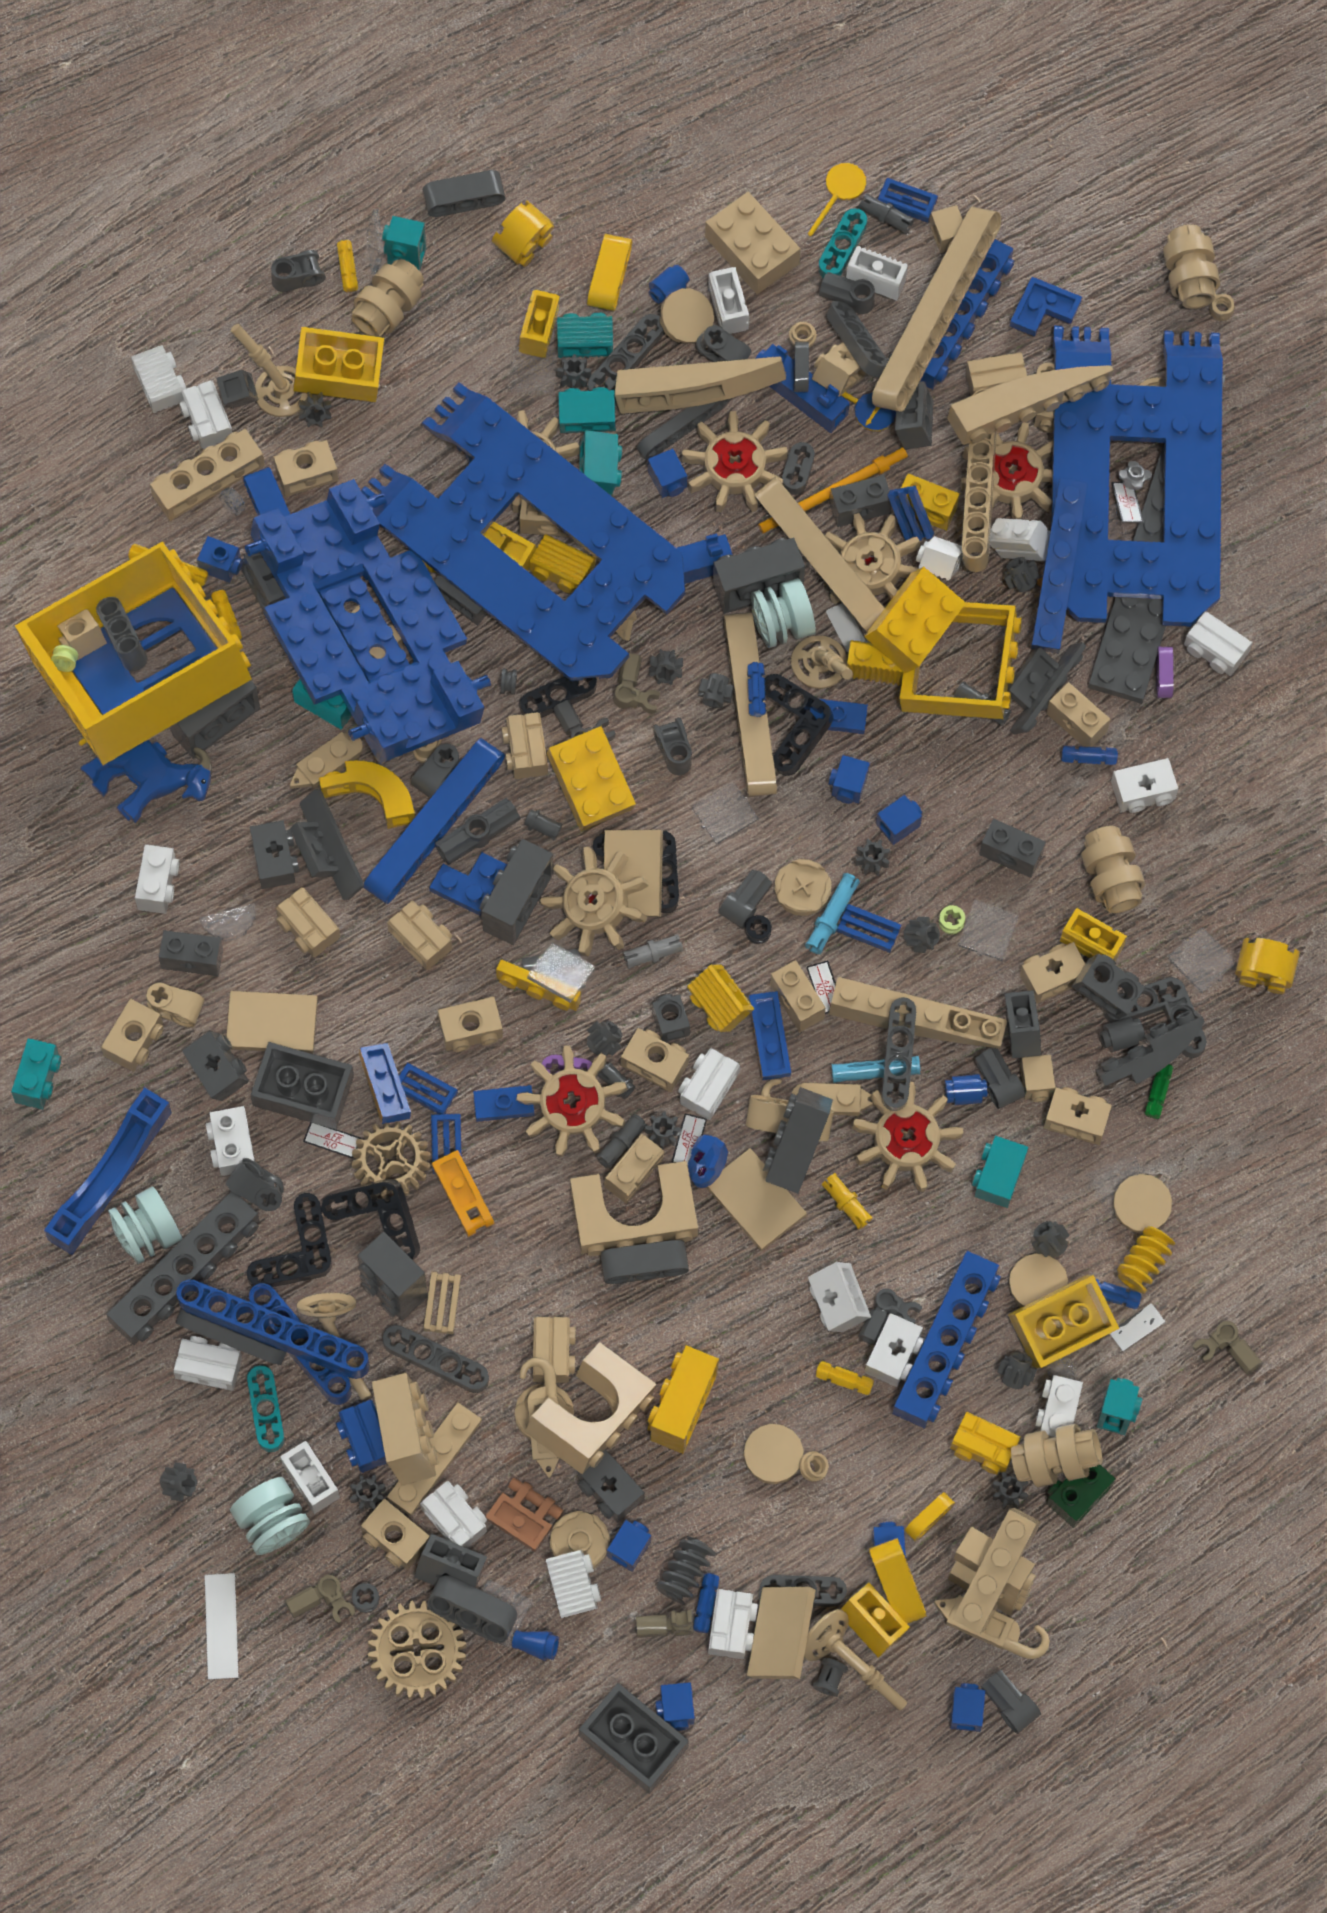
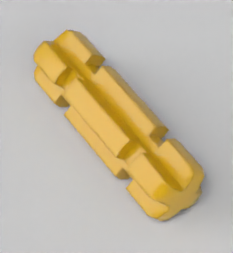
(347, 266)
(224, 609)
(844, 1378)

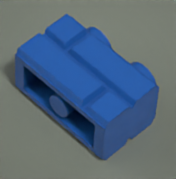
(363, 1432)

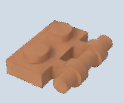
(519, 1521)

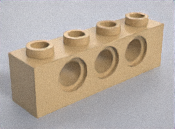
(224, 474)

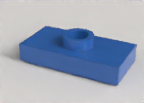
(847, 716)
(501, 1104)

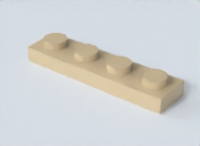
(448, 1442)

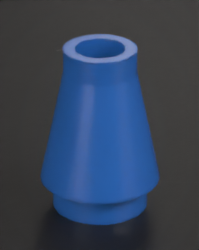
(537, 1643)

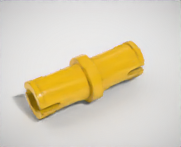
(847, 1201)

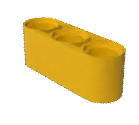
(609, 272)
(897, 1580)

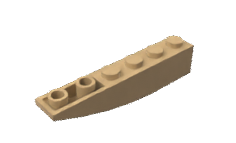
(693, 383)
(1022, 400)
(933, 1019)

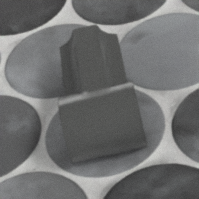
(847, 290)
(742, 904)
(1002, 1084)
(1016, 1708)

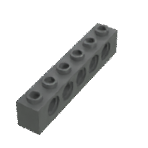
(144, 1293)

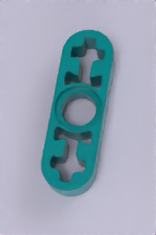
(842, 232)
(277, 1428)

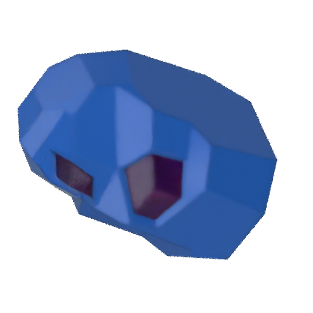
(707, 1160)

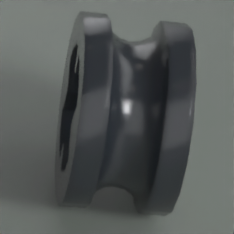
(751, 934)

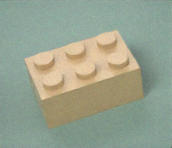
(752, 242)
(405, 1428)

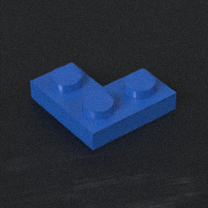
(1043, 299)
(468, 889)

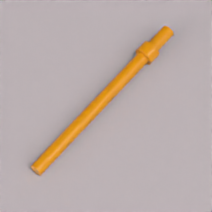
(879, 465)

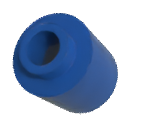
(668, 282)
(965, 1089)

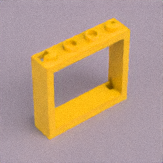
(976, 614)

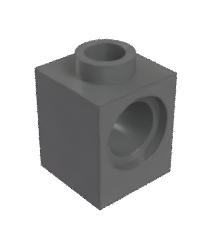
(237, 389)
(672, 1029)

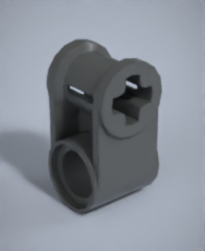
(299, 271)
(724, 346)
(673, 741)
(433, 771)
(256, 1184)

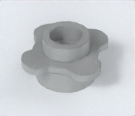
(1134, 476)

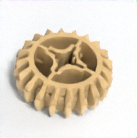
(380, 1153)

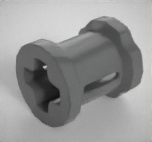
(830, 1677)

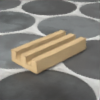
(445, 1278)

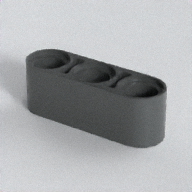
(464, 193)
(121, 633)
(644, 1262)
(472, 1609)

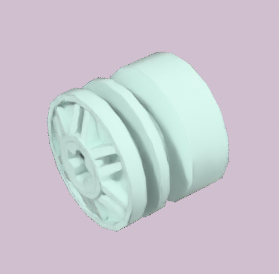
(777, 614)
(144, 1225)
(269, 1516)

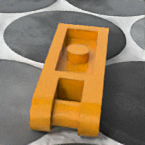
(462, 1192)

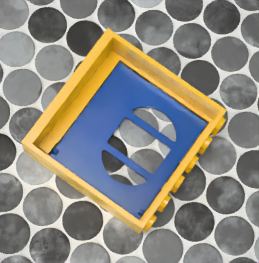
(129, 708)

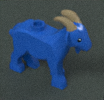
(152, 774)

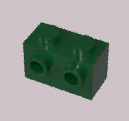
(1076, 1498)

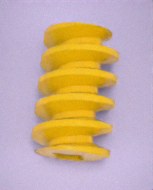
(1143, 1259)

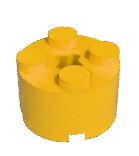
(523, 232)
(1267, 964)

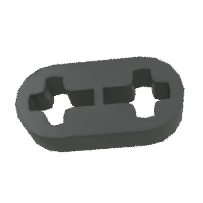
(801, 367)
(792, 466)

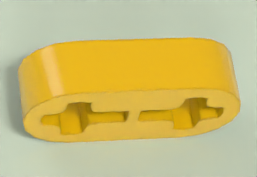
(929, 1516)

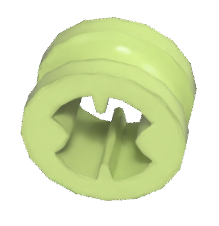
(64, 658)
(956, 912)

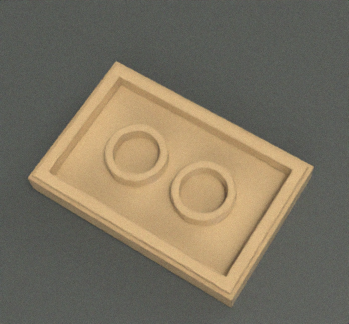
(644, 860)
(272, 1018)
(754, 1204)
(781, 1633)

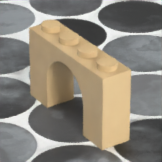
(601, 1232)
(581, 1441)
(968, 1560)
(995, 1570)

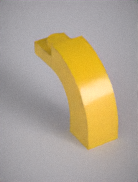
(377, 782)

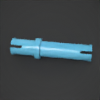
(828, 921)
(870, 1069)

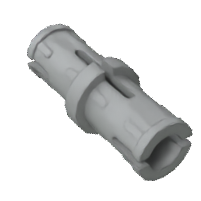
(653, 951)

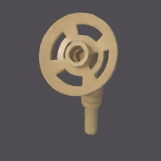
(279, 384)
(821, 662)
(327, 1314)
(833, 1642)

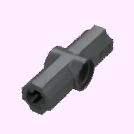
(491, 821)

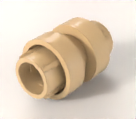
(1190, 260)
(394, 290)
(1116, 881)
(1046, 1457)

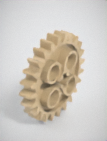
(419, 1678)

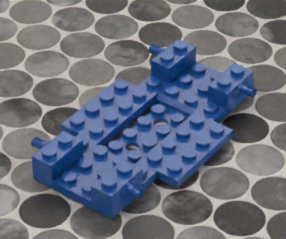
(319, 567)

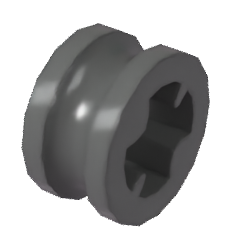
(508, 681)
(366, 1607)

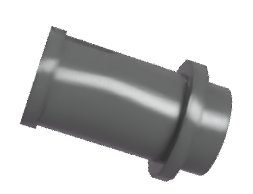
(543, 824)
(612, 1075)

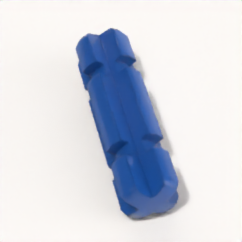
(756, 689)
(1089, 755)
(1119, 1295)
(706, 1603)

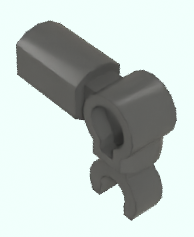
(572, 724)
(885, 1303)

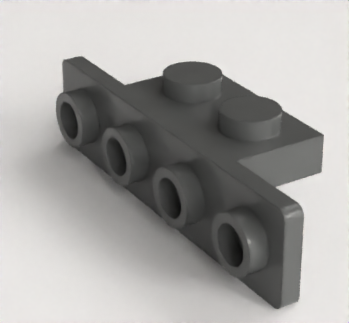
(1038, 681)
(325, 847)

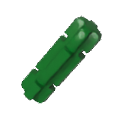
(1159, 1092)

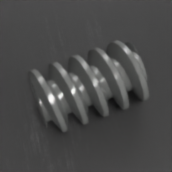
(685, 1569)

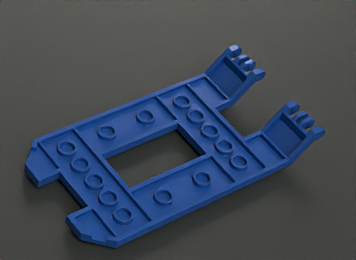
(1189, 422)
(512, 463)

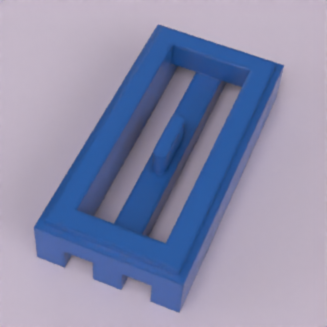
(907, 204)
(906, 515)
(872, 918)
(446, 1101)
(445, 1118)

